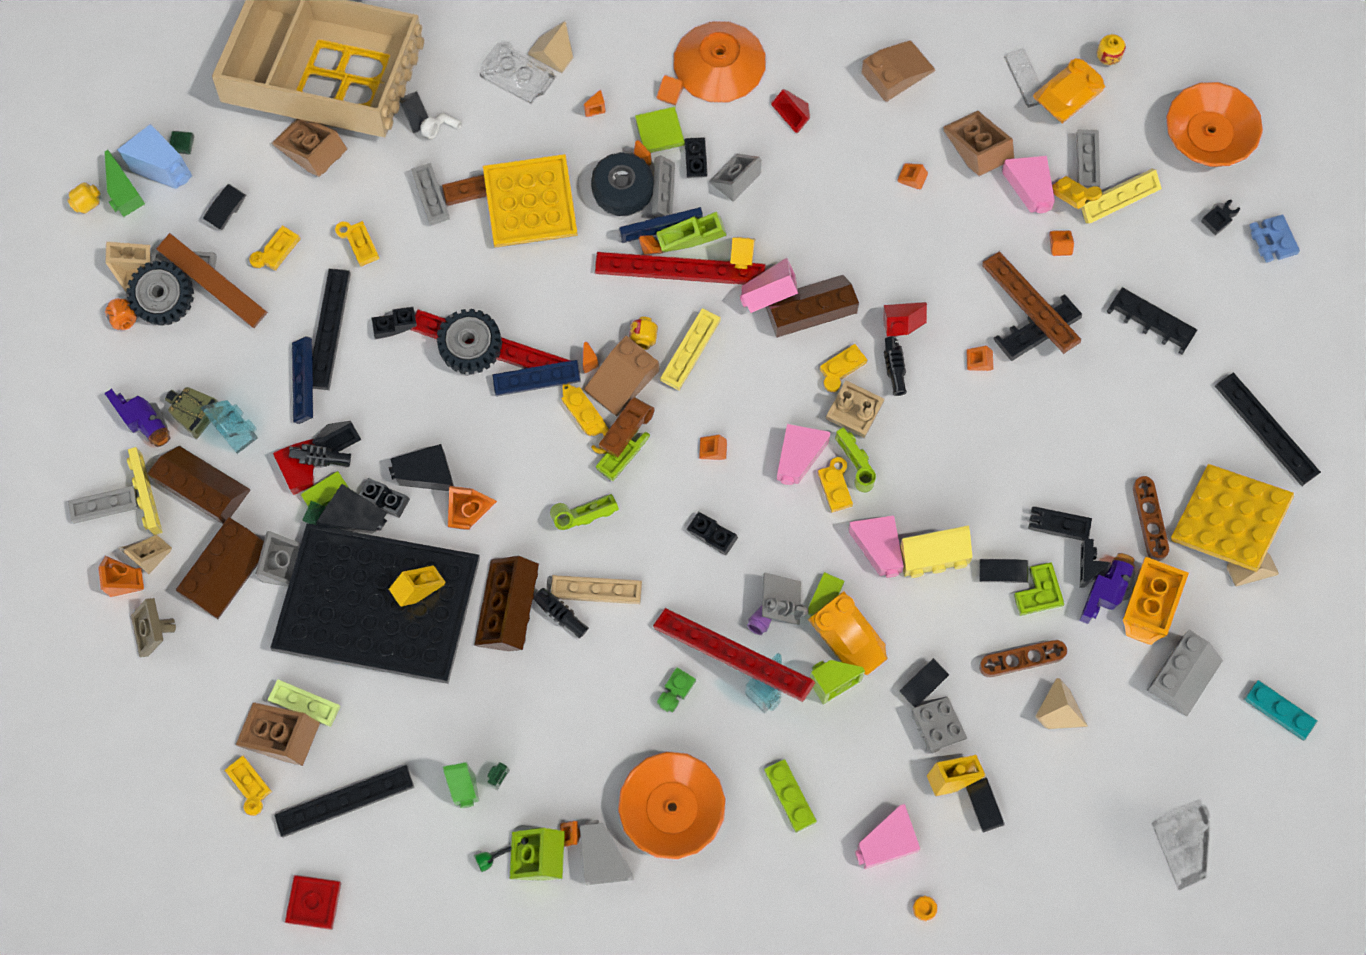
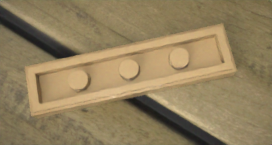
(597, 589)

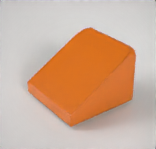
(670, 90)
(595, 105)
(913, 175)
(1061, 243)
(590, 359)
(980, 359)
(713, 447)

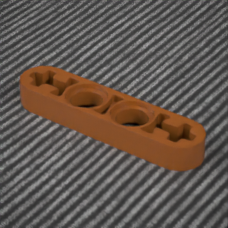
(1150, 518)
(1023, 660)

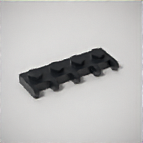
(1153, 318)
(1031, 335)

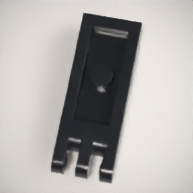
(1060, 523)

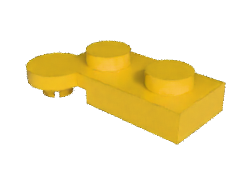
(1075, 193)
(276, 249)
(842, 366)
(249, 784)

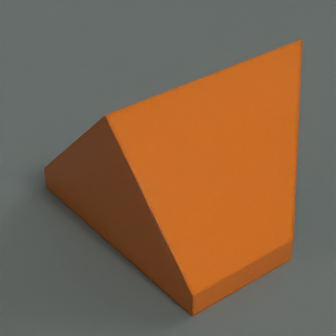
(466, 507)
(119, 578)

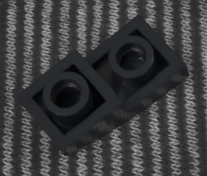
(696, 157)
(224, 205)
(390, 325)
(384, 498)
(711, 533)
(1004, 570)
(924, 682)
(985, 805)

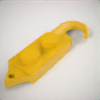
(584, 413)

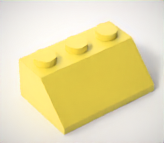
(936, 551)

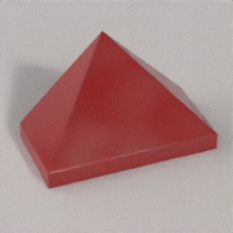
(792, 109)

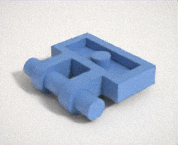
(1279, 236)

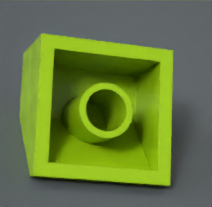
(834, 678)
(540, 857)

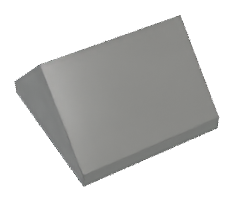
(737, 175)
(277, 559)

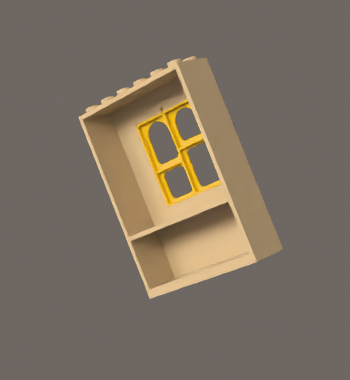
(276, 52)

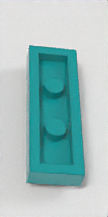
(1280, 710)

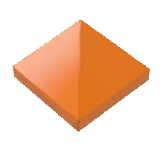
(642, 152)
(650, 245)
(572, 833)

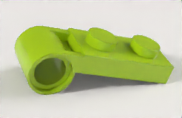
(858, 458)
(583, 514)

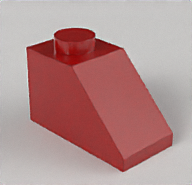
(904, 318)

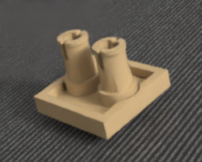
(855, 409)

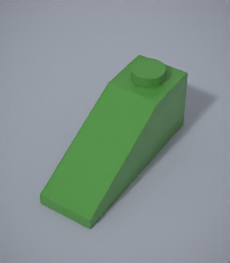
(119, 188)
(462, 784)

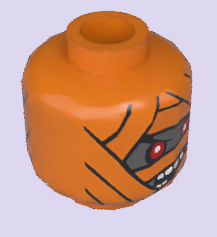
(120, 314)

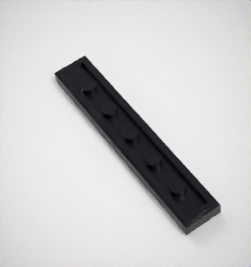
(329, 327)
(1268, 429)
(344, 801)

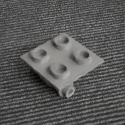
(782, 599)
(938, 724)

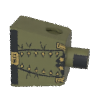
(187, 409)

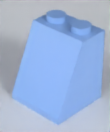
(155, 158)

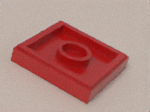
(313, 902)

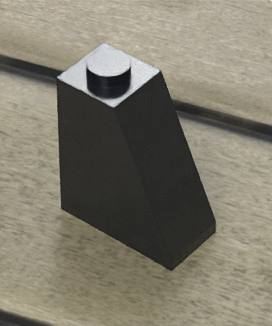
(422, 469)
(352, 512)

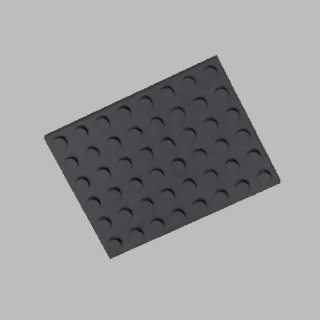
(346, 615)

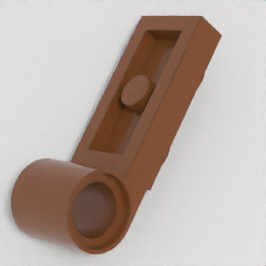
(626, 426)

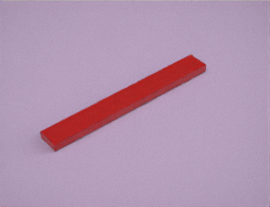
(675, 268)
(511, 351)
(734, 655)

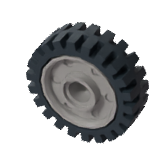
(146, 285)
(469, 356)

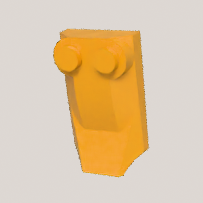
(1070, 90)
(1153, 601)
(849, 634)

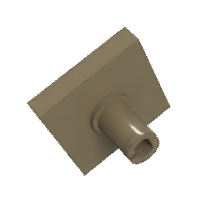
(149, 628)

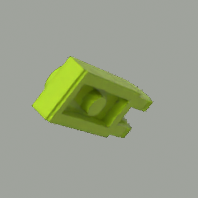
(613, 466)

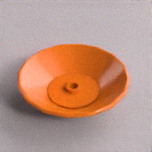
(719, 76)
(1218, 109)
(666, 781)

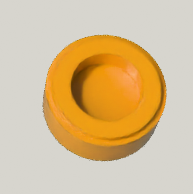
(924, 908)

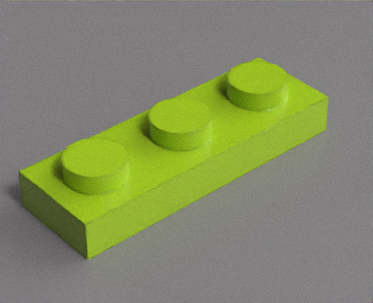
(790, 795)

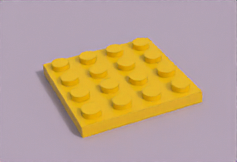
(530, 200)
(1232, 517)

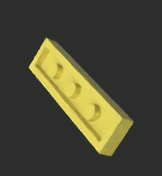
(1121, 196)
(690, 349)
(142, 484)

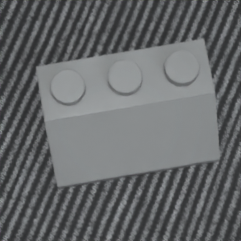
(1186, 673)

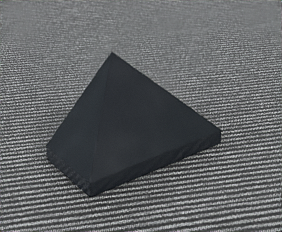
(414, 110)
(337, 436)

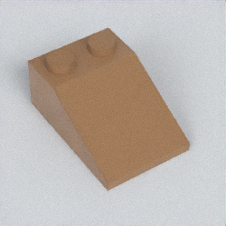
(896, 69)
(980, 142)
(311, 145)
(622, 376)
(278, 733)

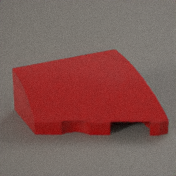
(297, 475)

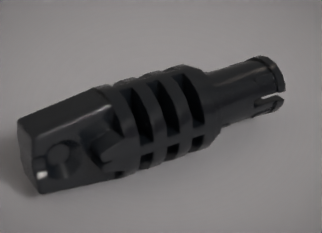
(895, 365)
(319, 456)
(561, 613)

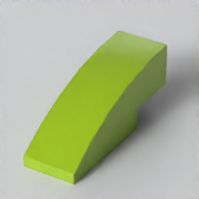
(691, 233)

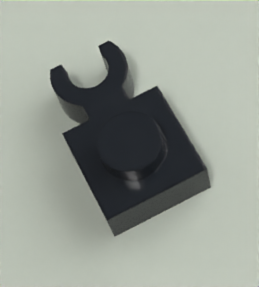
(1219, 218)

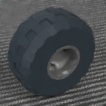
(622, 184)

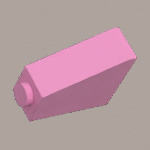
(1031, 182)
(770, 287)
(799, 452)
(879, 544)
(889, 840)

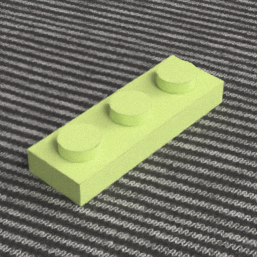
(305, 702)

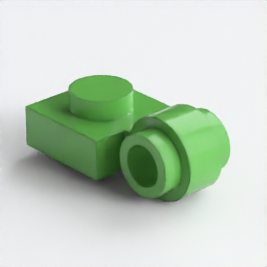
(678, 685)

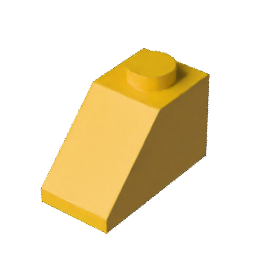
(742, 252)
(416, 585)
(955, 774)

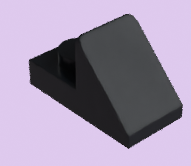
(1088, 568)

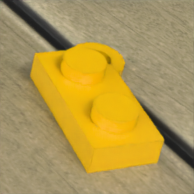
(359, 241)
(835, 486)

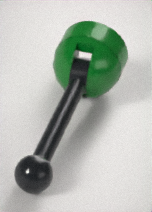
(485, 859)

